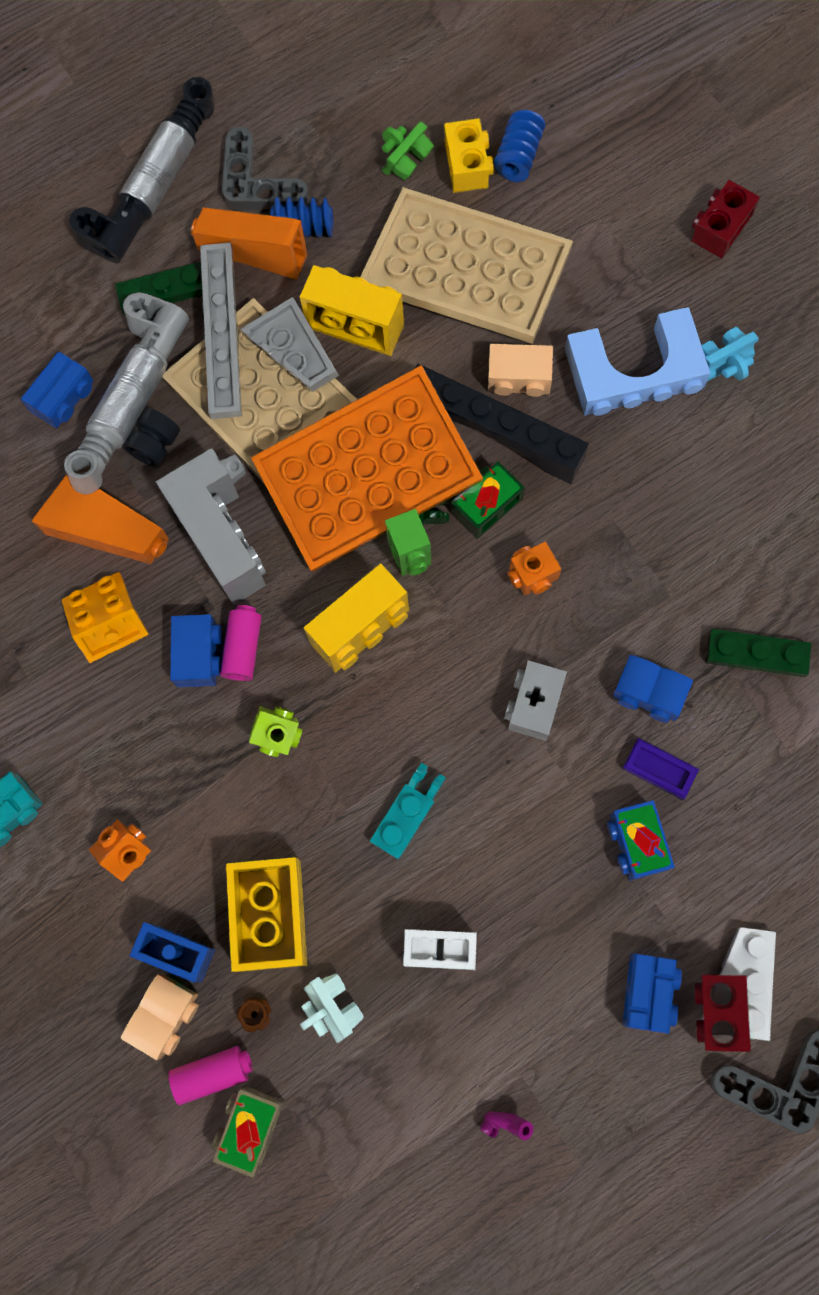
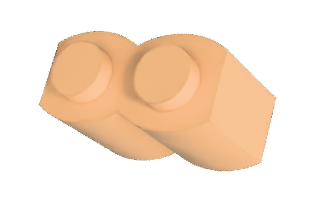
(159, 1017)

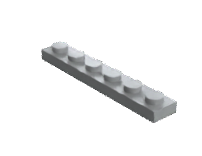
(221, 331)

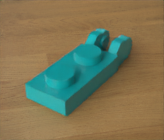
(406, 814)

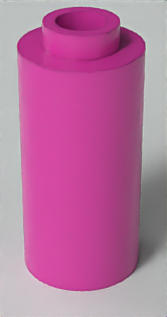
(241, 644)
(210, 1075)

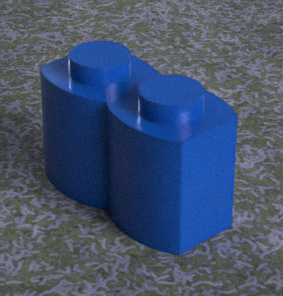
(652, 688)

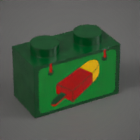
(488, 500)

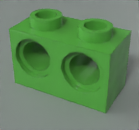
(409, 543)

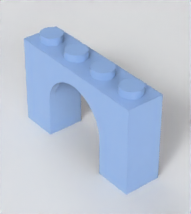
(604, 388)

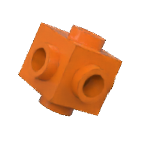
(533, 569)
(120, 849)

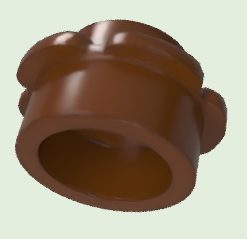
(244, 1014)

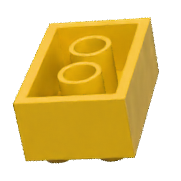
(353, 309)
(358, 619)
(266, 914)

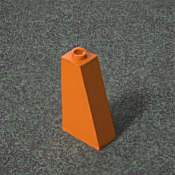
(256, 239)
(100, 523)

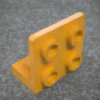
(103, 617)

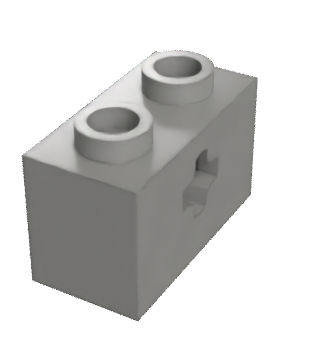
(546, 683)

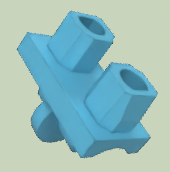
(732, 358)

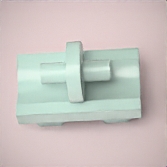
(337, 1021)

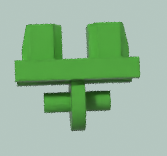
(414, 142)

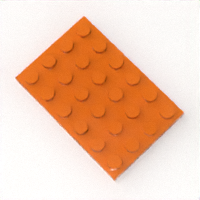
(365, 467)

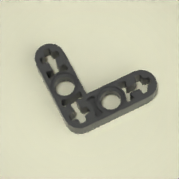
(249, 186)
(781, 1100)

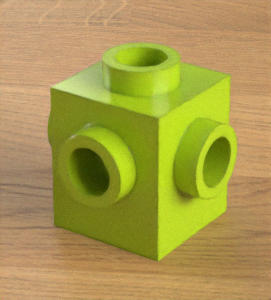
(266, 722)

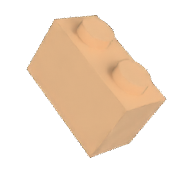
(520, 369)

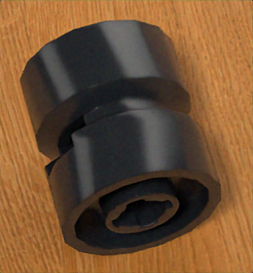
(152, 436)

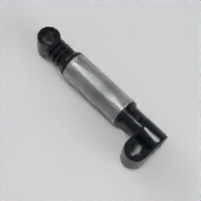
(148, 179)

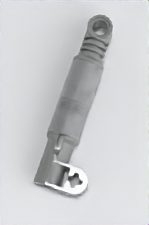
(160, 328)

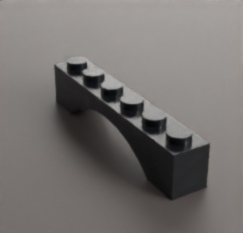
(541, 443)

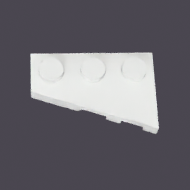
(750, 955)

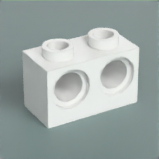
(440, 949)

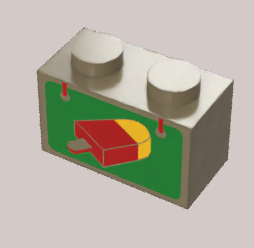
(248, 1130)

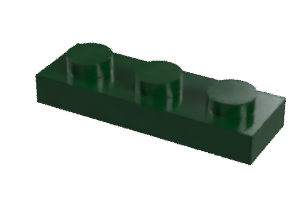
(168, 285)
(758, 653)

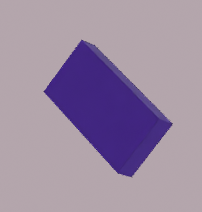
(660, 769)

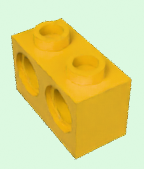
(467, 155)

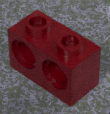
(725, 219)
(734, 1012)

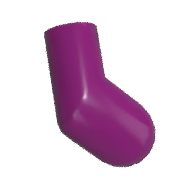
(508, 1121)

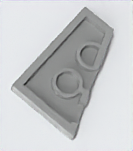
(292, 344)

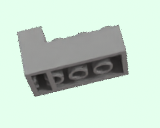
(199, 500)

